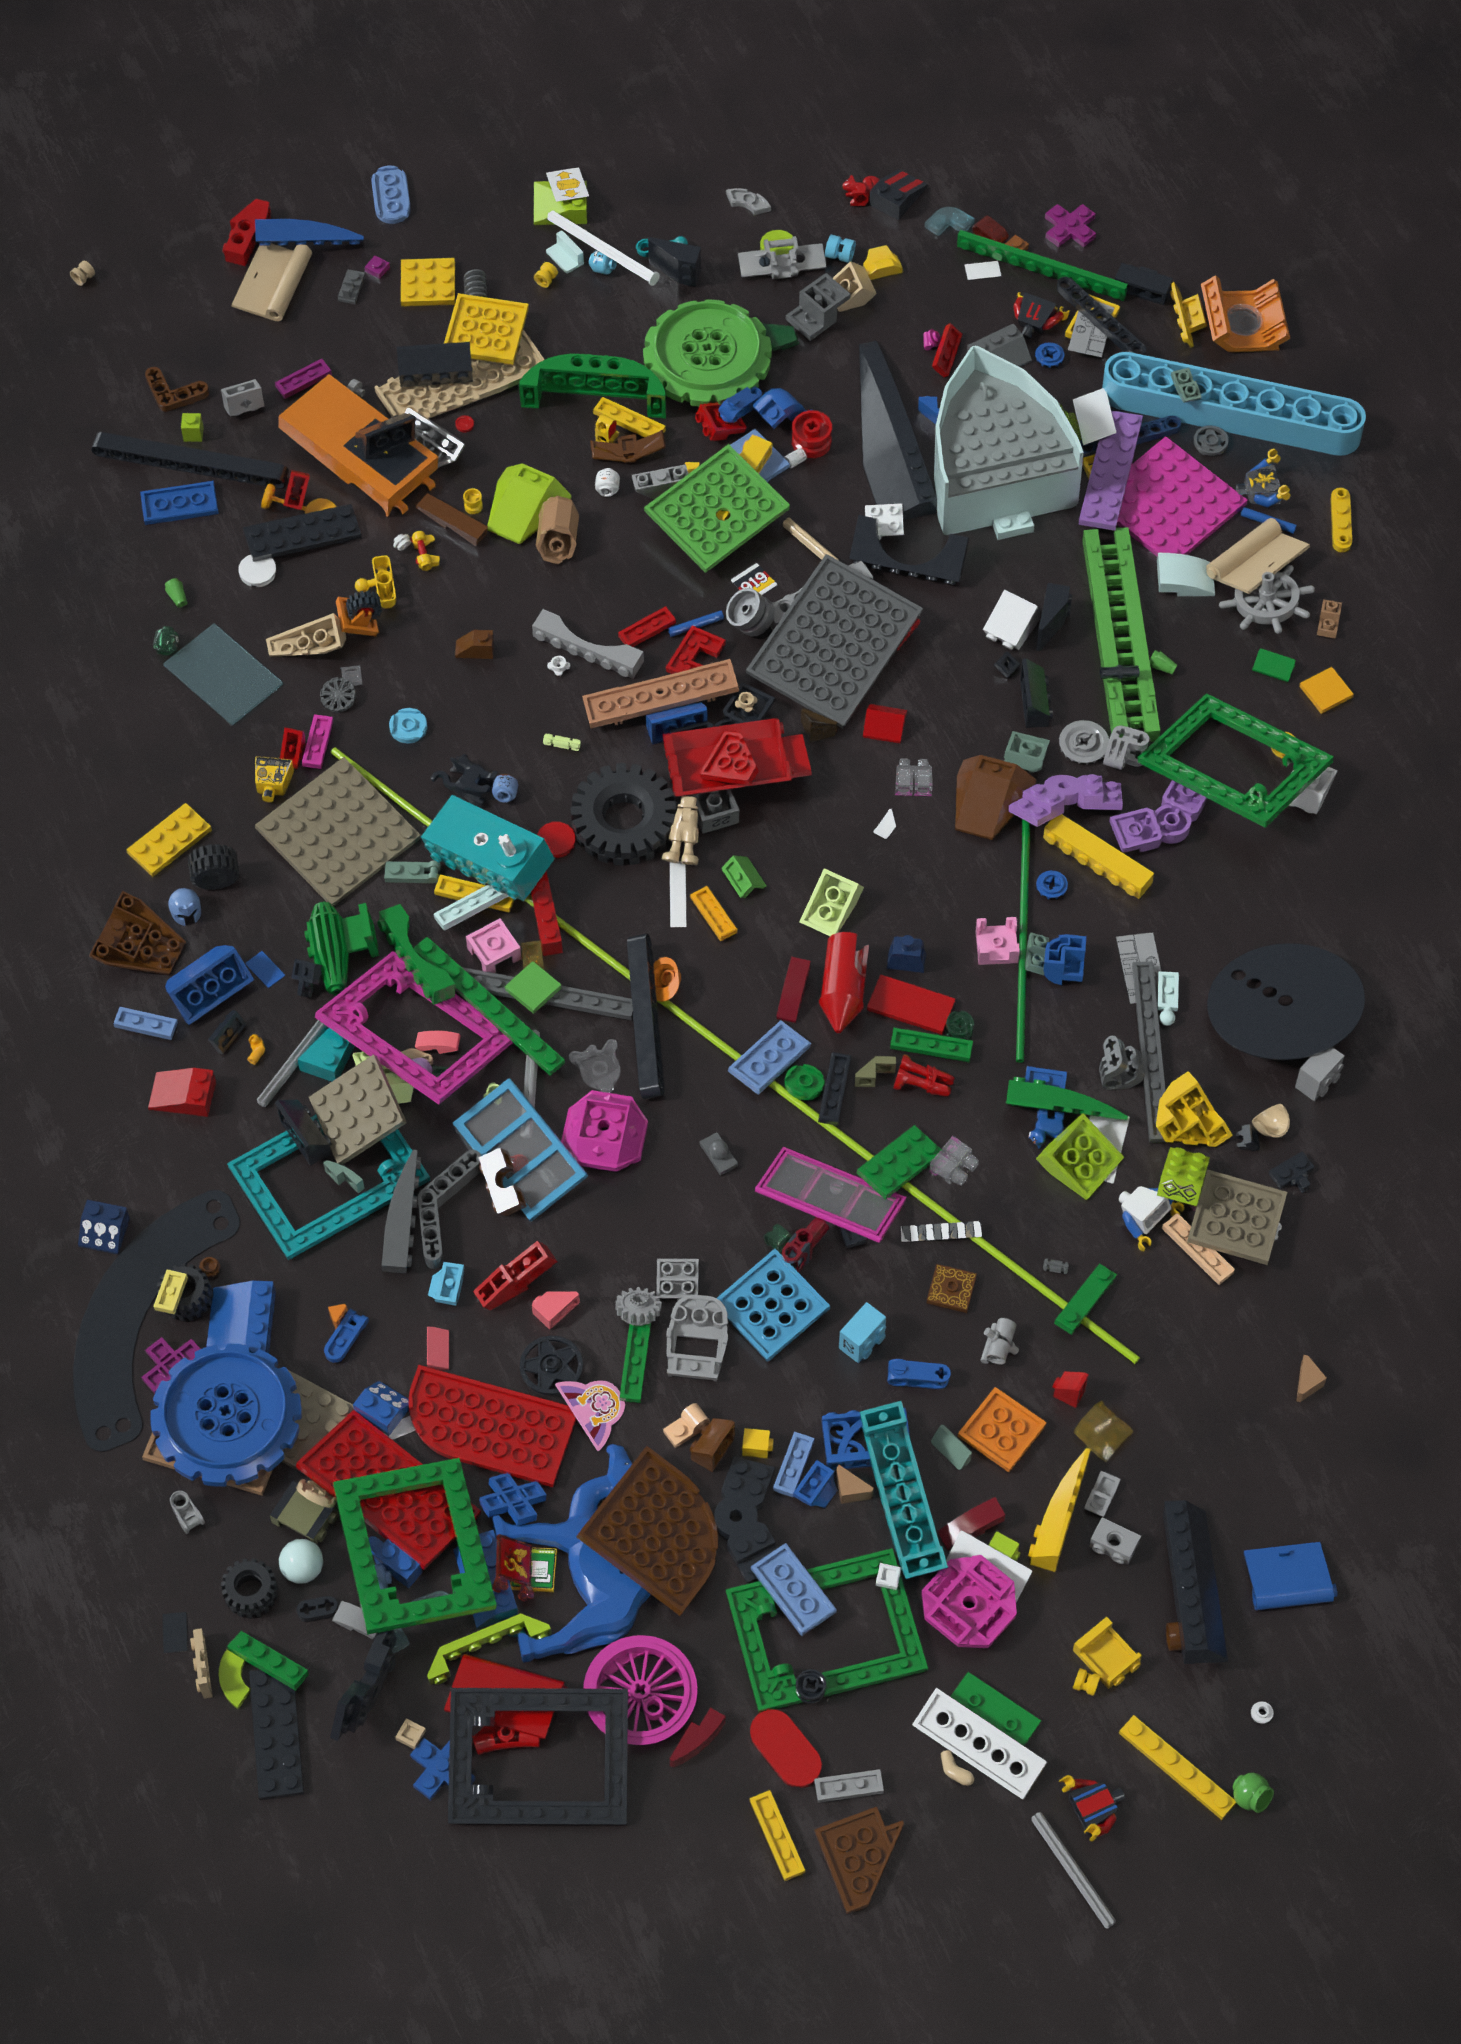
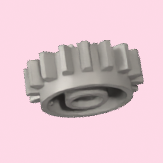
(638, 1306)

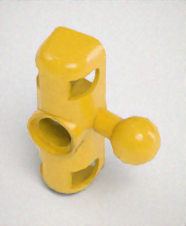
(383, 582)

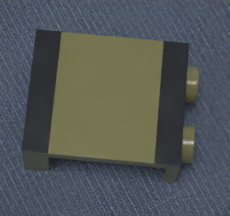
(303, 1515)

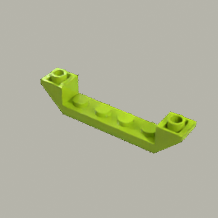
(439, 1671)

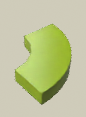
(231, 1679)

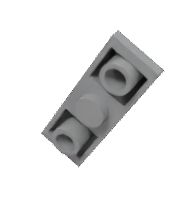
(657, 482)

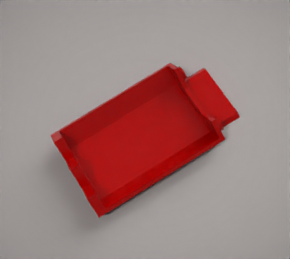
(774, 755)

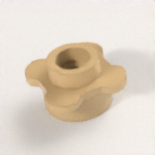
(746, 697)

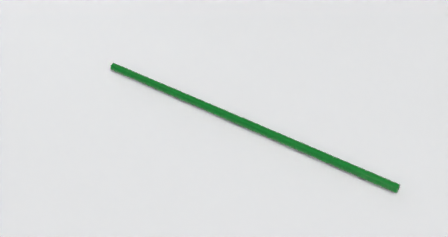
(1023, 942)

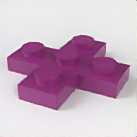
(1070, 225)
(165, 1359)

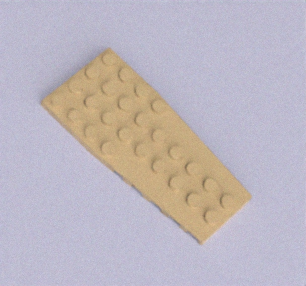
(437, 399)

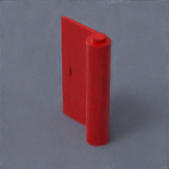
(481, 1673)

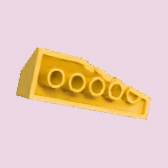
(1056, 1520)

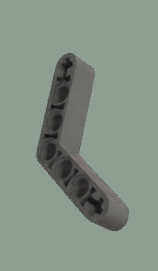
(466, 1165)

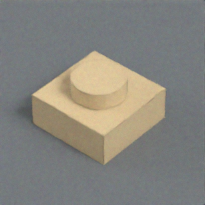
(410, 1733)

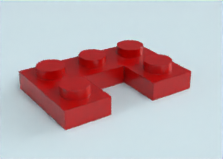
(694, 642)

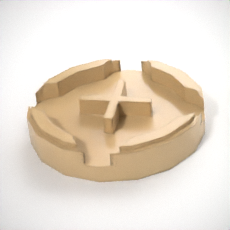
(316, 1494)

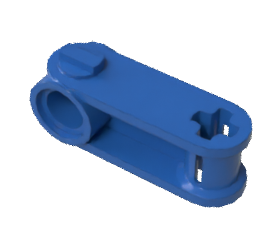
(739, 404)
(917, 1374)

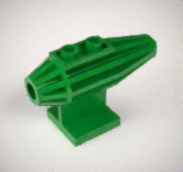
(336, 937)

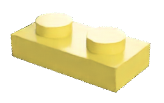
(170, 1291)

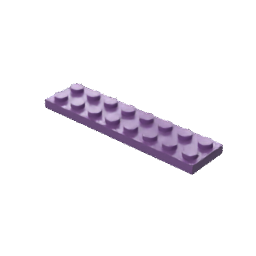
(1111, 473)

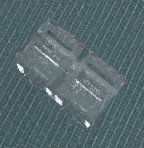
(906, 774)
(952, 1160)

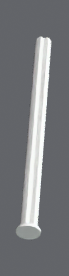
(601, 246)

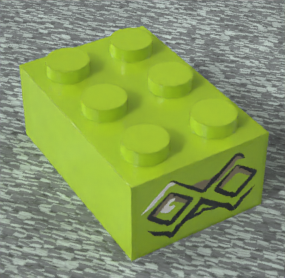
(1183, 1176)

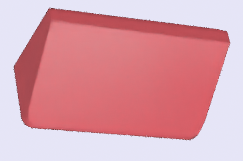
(437, 1348)

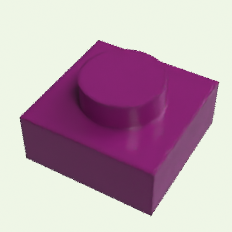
(377, 267)

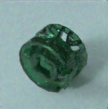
(959, 1025)
(777, 1238)

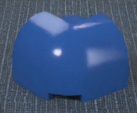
(776, 406)
(1065, 958)

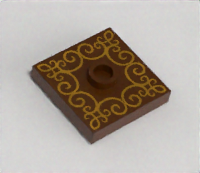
(951, 1288)

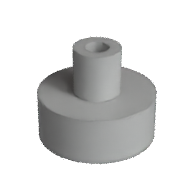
(356, 387)

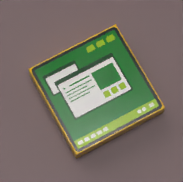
(542, 1570)

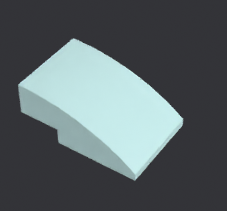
(1184, 575)

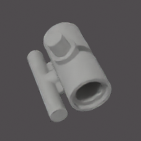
(999, 1342)

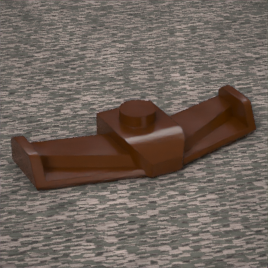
(628, 448)

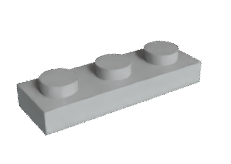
(849, 1786)

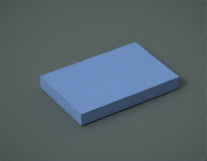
(774, 466)

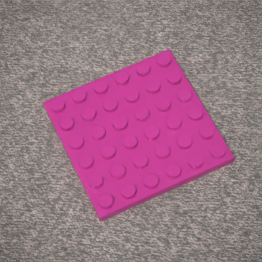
(1175, 501)

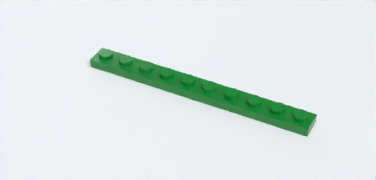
(1041, 264)
(492, 1008)

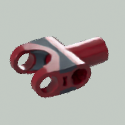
(803, 1242)

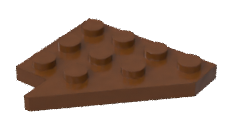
(858, 1854)

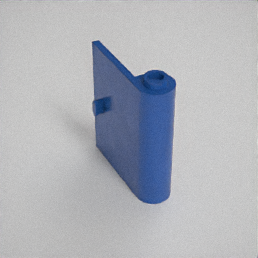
(1289, 1576)

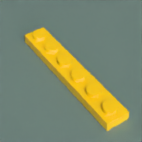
(1177, 1767)

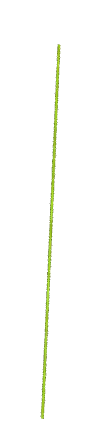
(778, 1088)

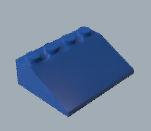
(242, 1315)

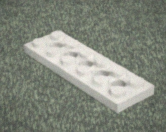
(994, 1739)

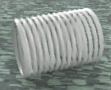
(794, 457)

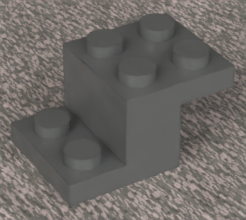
(818, 306)

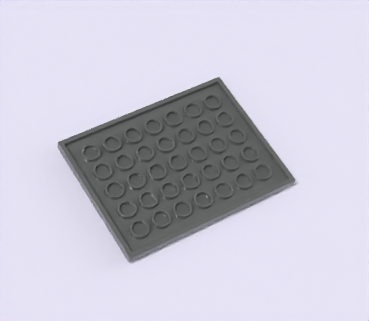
(834, 640)

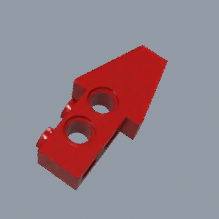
(242, 233)
(514, 1277)

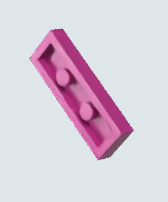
(317, 741)

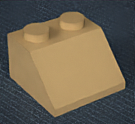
(857, 283)

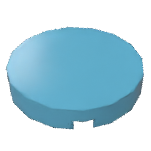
(408, 725)

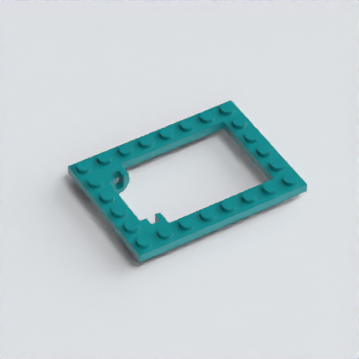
(295, 1242)

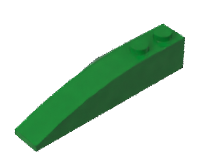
(1053, 1098)

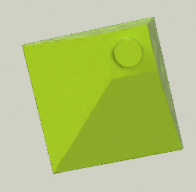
(545, 202)
(1080, 1157)

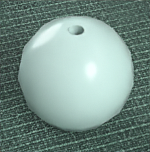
(300, 1561)

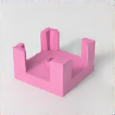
(997, 943)
(493, 945)

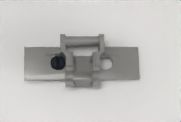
(781, 266)

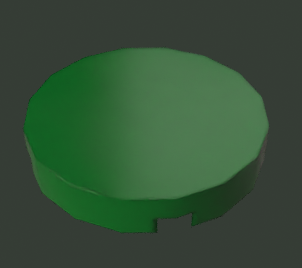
(804, 1082)

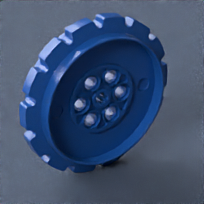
(253, 1444)

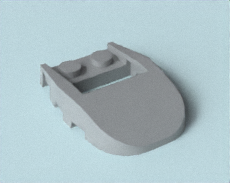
(701, 1319)

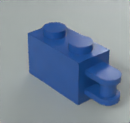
(396, 1560)

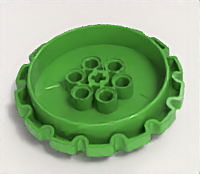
(707, 351)

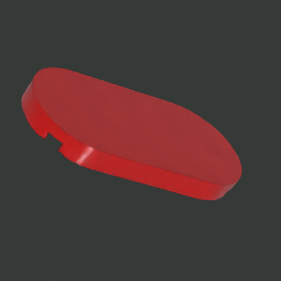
(785, 1748)

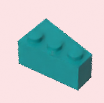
(326, 1056)

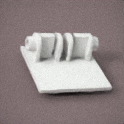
(889, 517)

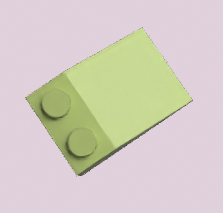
(831, 903)

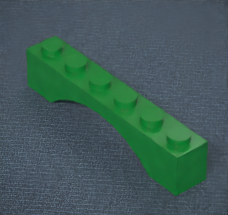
(435, 982)

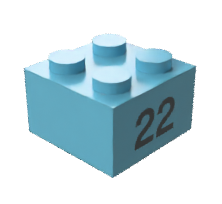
(862, 1333)

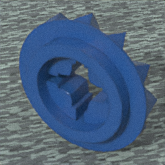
(1051, 349)
(1045, 880)

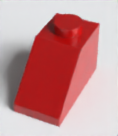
(1070, 1387)

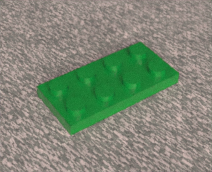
(899, 1162)

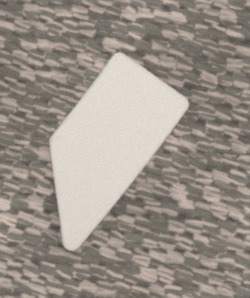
(886, 826)

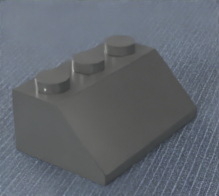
(1006, 344)

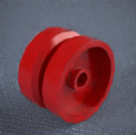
(812, 433)

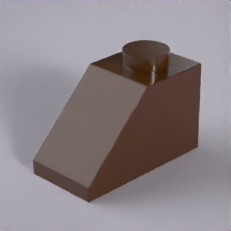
(476, 644)

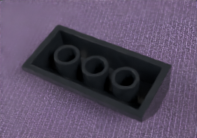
(434, 364)

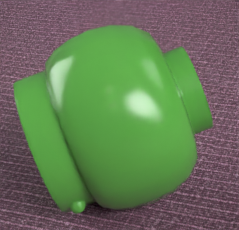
(1252, 1792)

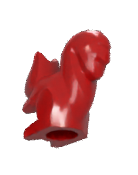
(859, 190)

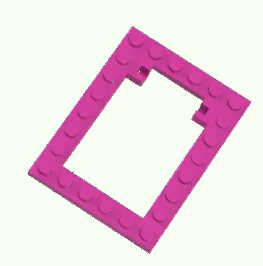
(341, 1017)

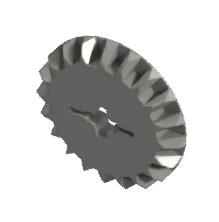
(1083, 731)

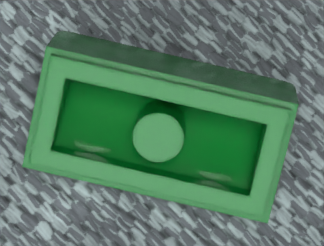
(1274, 665)

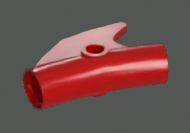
(494, 1738)

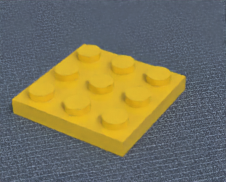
(428, 282)

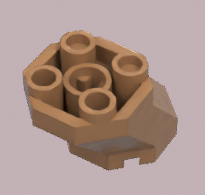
(557, 529)

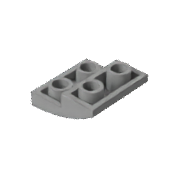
(677, 1278)

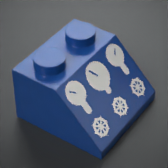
(382, 1406)

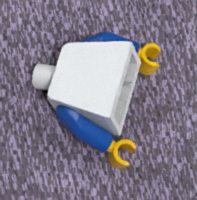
(1144, 1210)

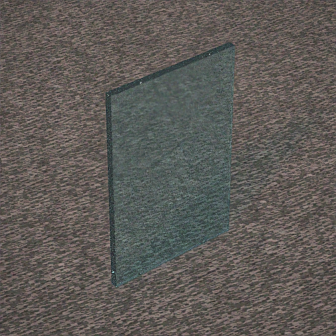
(223, 674)

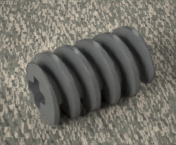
(475, 283)

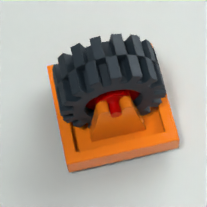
(359, 613)

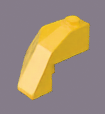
(1189, 1116)

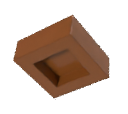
(1018, 243)

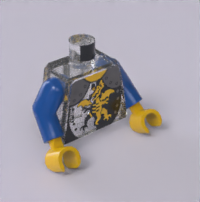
(1262, 483)

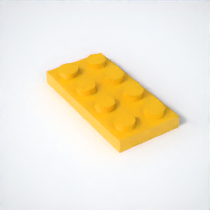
(169, 839)

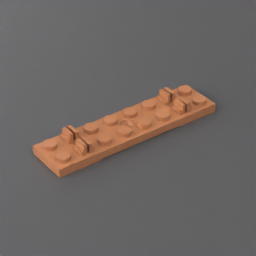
(677, 688)

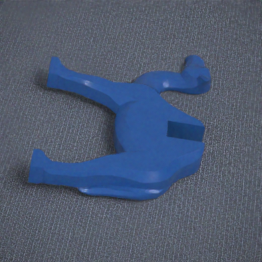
(609, 1596)

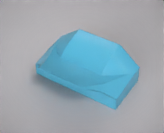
(447, 1283)

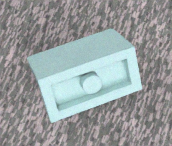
(566, 253)

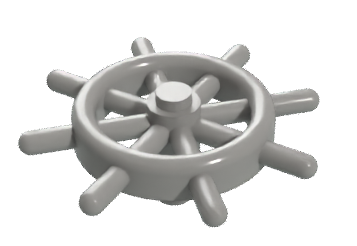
(1267, 597)

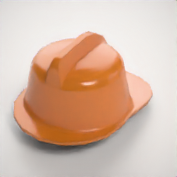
(666, 978)

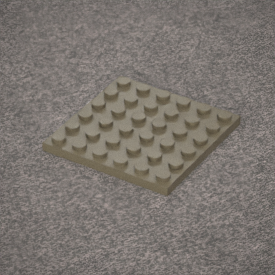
(337, 831)

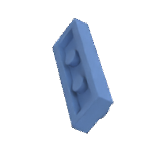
(145, 1023)
(793, 1464)

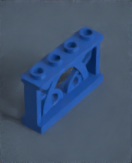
(845, 1457)

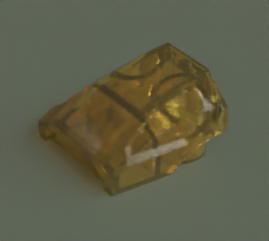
(1102, 1431)

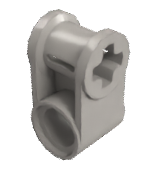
(188, 1514)

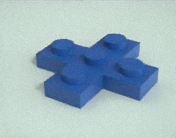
(512, 1499)
(436, 1765)

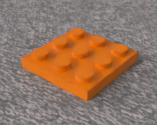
(1002, 1429)

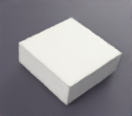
(888, 1576)

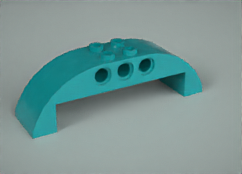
(902, 1490)

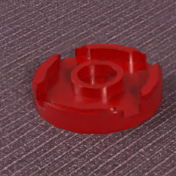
(558, 837)

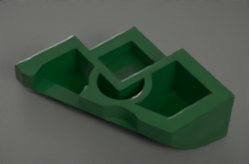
(781, 336)

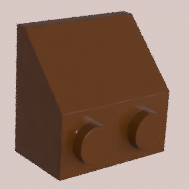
(713, 1443)

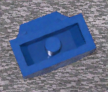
(817, 1486)

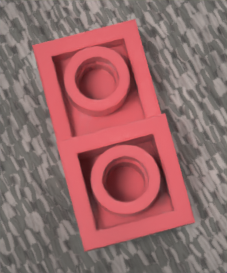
(441, 1040)

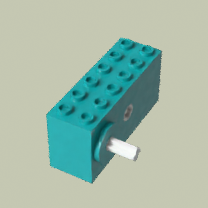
(487, 848)

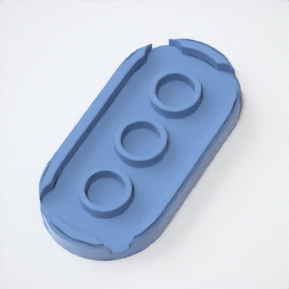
(391, 194)

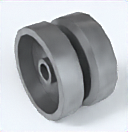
(750, 612)

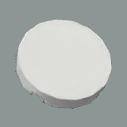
(258, 572)

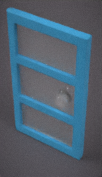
(539, 1158)

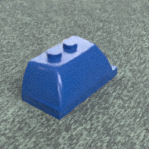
(208, 982)

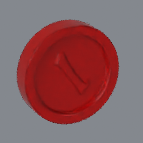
(464, 423)

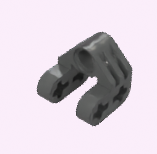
(1120, 1075)

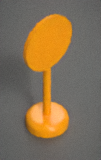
(315, 505)

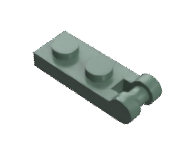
(412, 872)

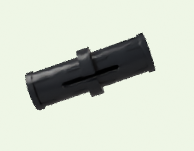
(1119, 672)

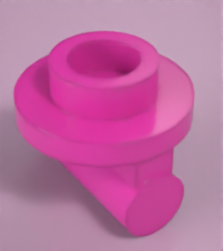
(931, 339)

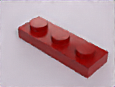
(947, 350)
(647, 627)

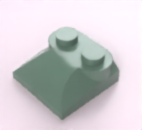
(1026, 751)

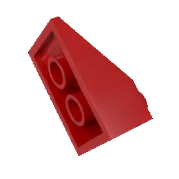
(183, 1091)

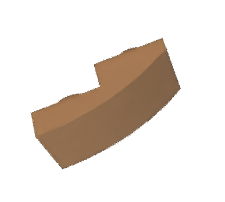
(1329, 618)

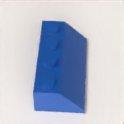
(505, 1599)

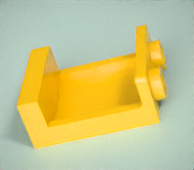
(1107, 1653)

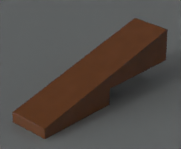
(450, 517)

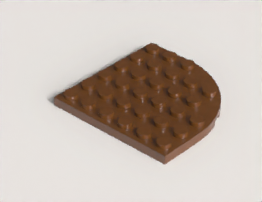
(656, 1531)

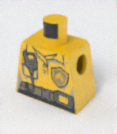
(272, 776)

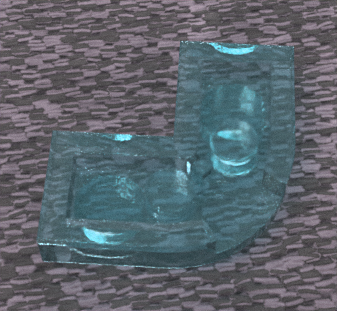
(949, 216)

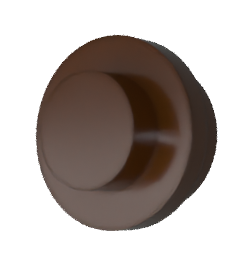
(210, 1266)

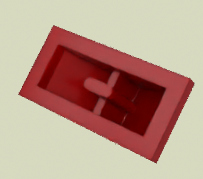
(293, 746)

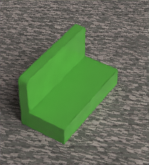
(742, 875)

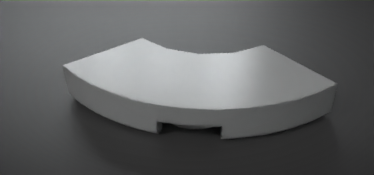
(754, 202)

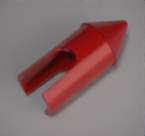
(843, 980)

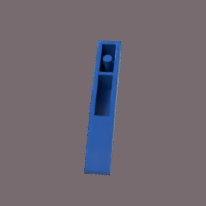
(302, 231)

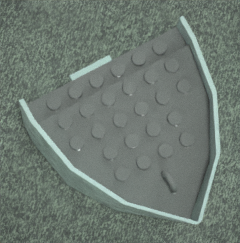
(1001, 449)

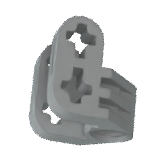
(1124, 749)

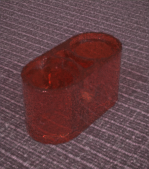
(990, 229)

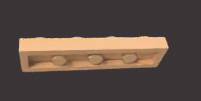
(1206, 1258)

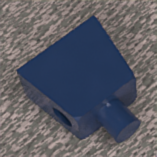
(907, 954)

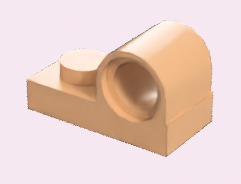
(687, 1426)

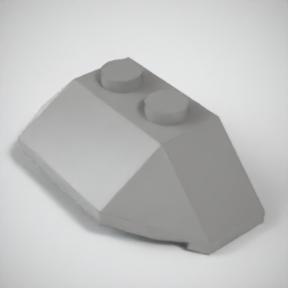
(437, 439)

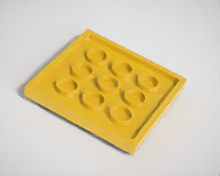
(489, 326)

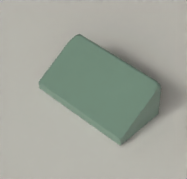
(951, 1447)

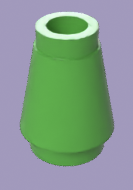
(176, 592)
(1162, 662)

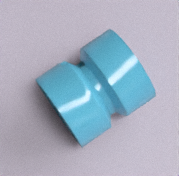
(834, 247)

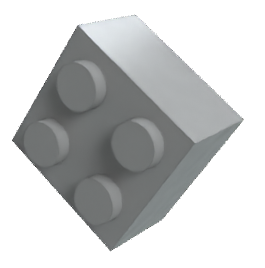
(1319, 1073)

